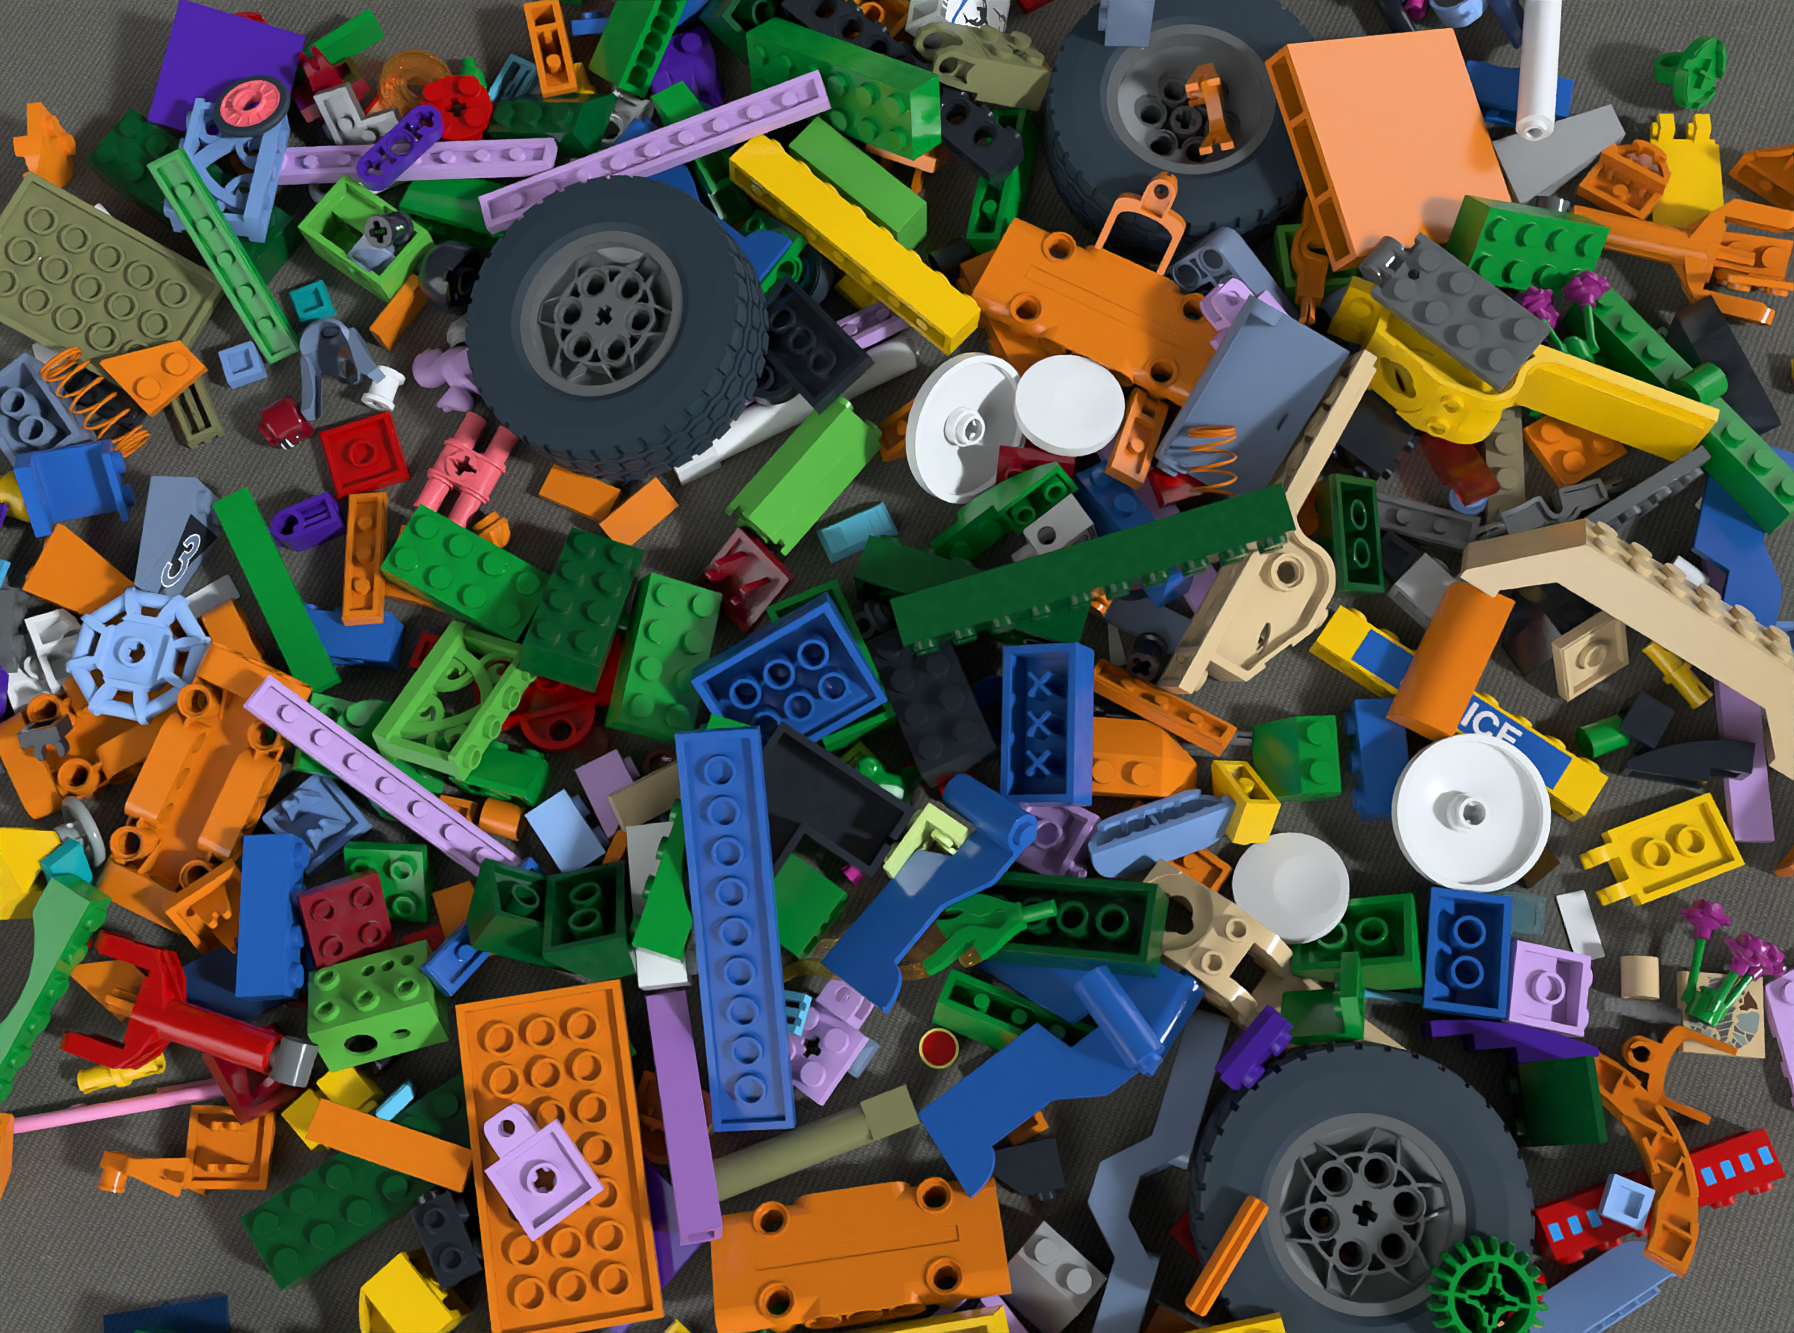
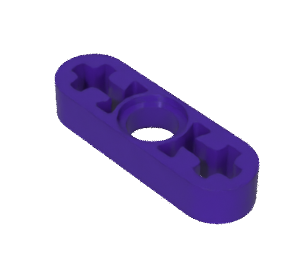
(400, 132)

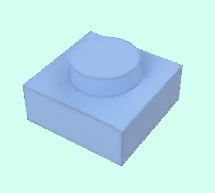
(1626, 1202)

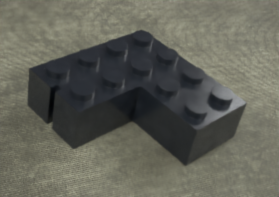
(828, 803)

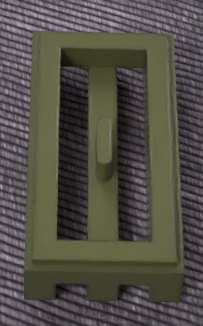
(205, 434)

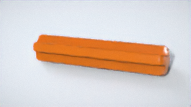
(1226, 1255)

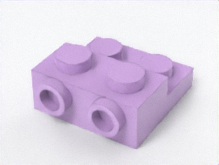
(1060, 841)
(1548, 989)

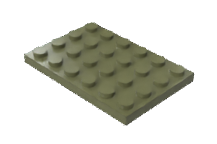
(93, 280)

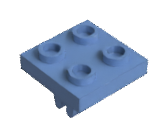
(322, 817)

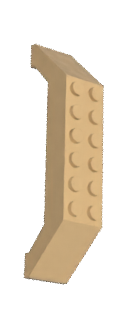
(1655, 603)

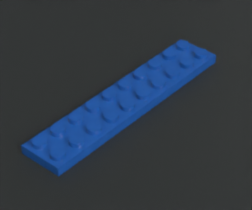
(736, 928)

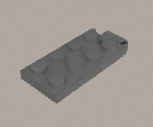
(1454, 308)
(1650, 492)

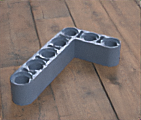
(1221, 258)

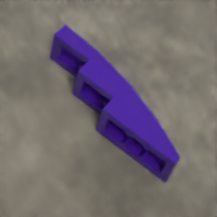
(1520, 1042)

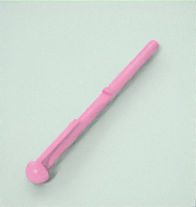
(165, 1097)

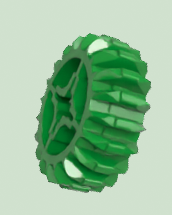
(1485, 1279)

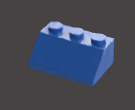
(1467, 954)

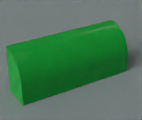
(635, 42)
(451, 209)

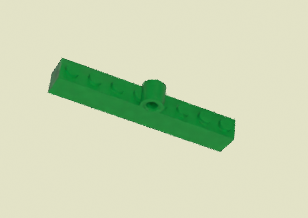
(1739, 456)

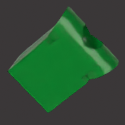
(805, 906)

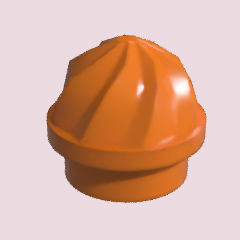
(493, 529)

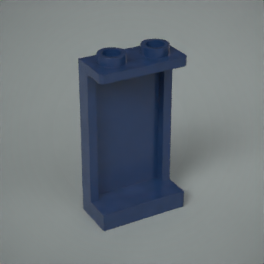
(213, 985)

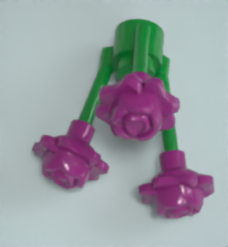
(1583, 288)
(1750, 960)

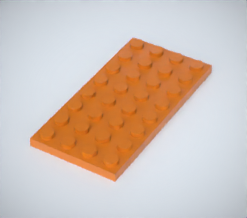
(571, 1062)

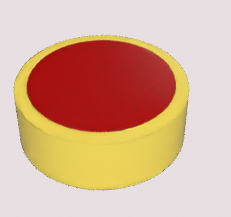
(938, 1048)

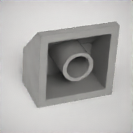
(1050, 1280)

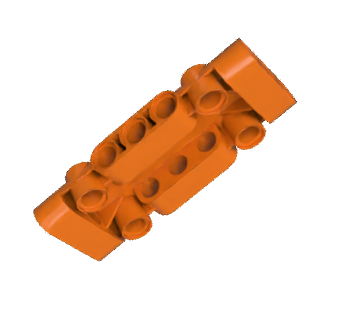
(1097, 310)
(104, 745)
(197, 786)
(858, 1256)

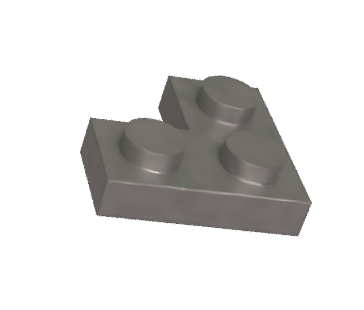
(347, 120)

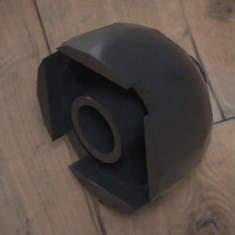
(449, 275)

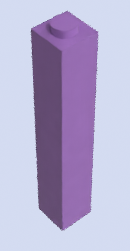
(683, 1118)

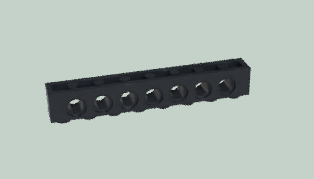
(990, 162)

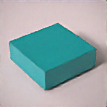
(312, 303)

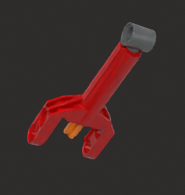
(164, 1016)

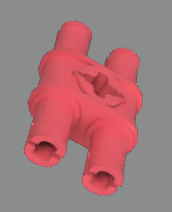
(459, 456)

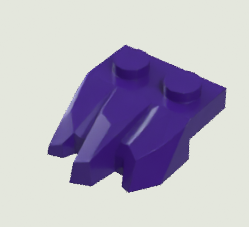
(693, 61)
(1259, 1041)

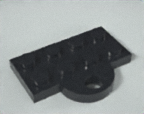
(806, 351)

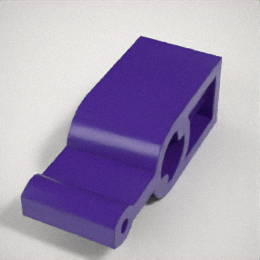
(312, 521)

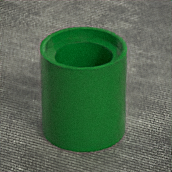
(1601, 737)

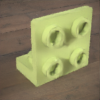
(923, 830)

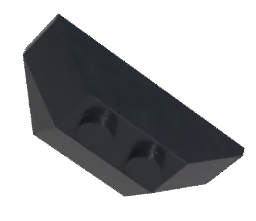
(1703, 336)
(1538, 619)

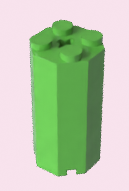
(806, 476)

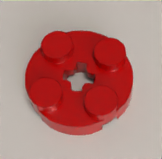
(464, 92)

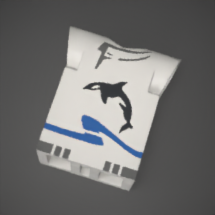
(961, 12)

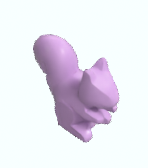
(435, 368)

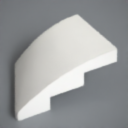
(48, 648)

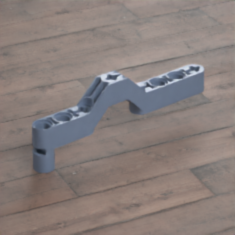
(1169, 1145)

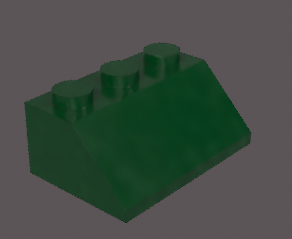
(572, 119)
(1351, 533)
(509, 913)
(590, 922)

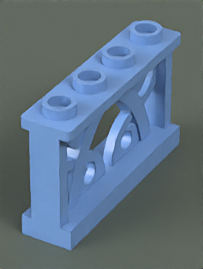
(253, 207)

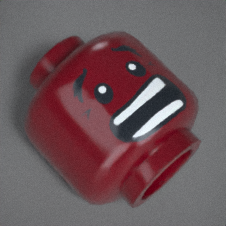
(284, 423)

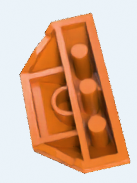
(1769, 174)
(1138, 761)

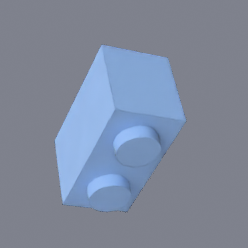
(567, 833)

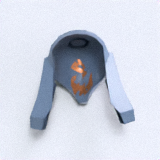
(322, 348)

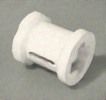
(382, 394)

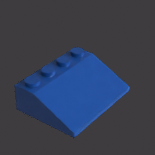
(793, 672)

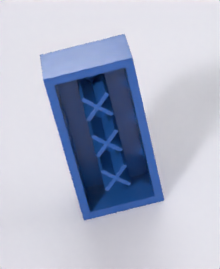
(1047, 725)

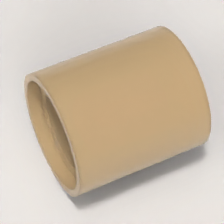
(1639, 977)

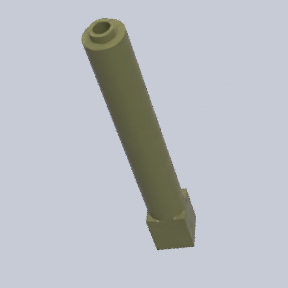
(814, 1142)

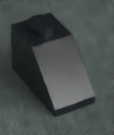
(1031, 1169)

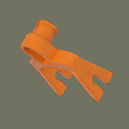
(1206, 88)
(1154, 206)
(1658, 1059)
(151, 1170)

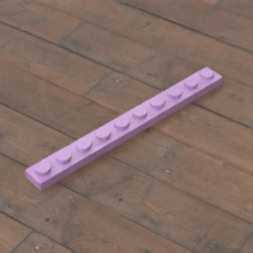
(666, 146)

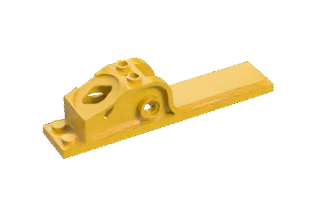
(1464, 409)

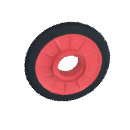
(241, 123)

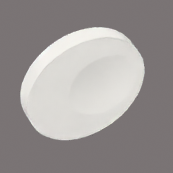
(1069, 405)
(1292, 886)

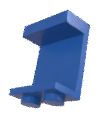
(73, 484)

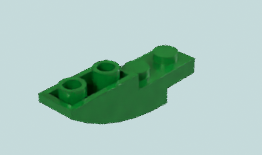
(712, 170)
(1002, 508)

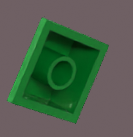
(1298, 758)
(509, 776)

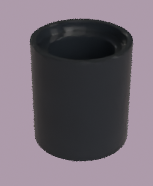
(949, 256)

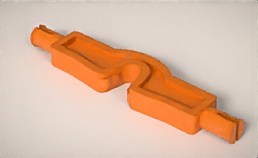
(1309, 266)

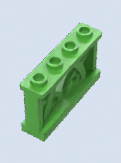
(474, 728)

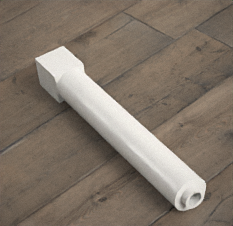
(1538, 69)
(765, 421)

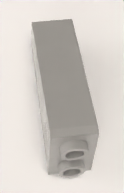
(1551, 163)

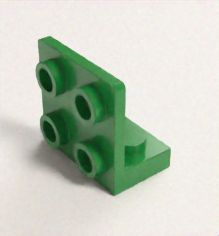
(1329, 1013)

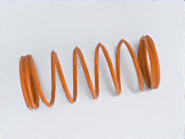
(1213, 432)
(128, 442)

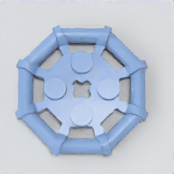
(120, 670)

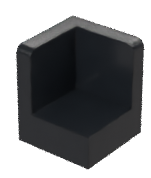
(1644, 721)

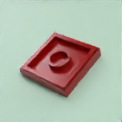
(364, 455)

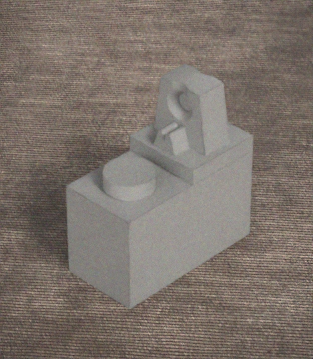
(1422, 588)

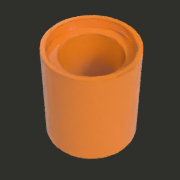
(503, 819)

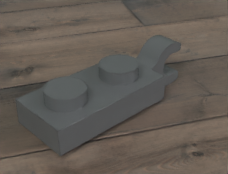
(11, 622)

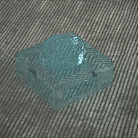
(1527, 914)

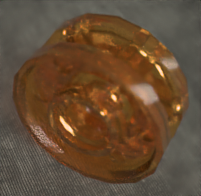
(404, 69)

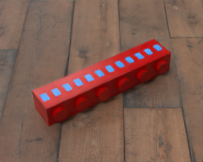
(1721, 1170)

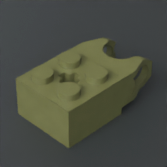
(988, 63)

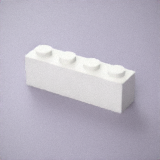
(642, 848)

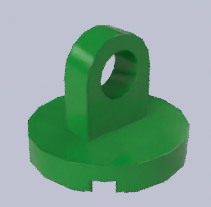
(1692, 71)

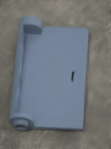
(1259, 381)

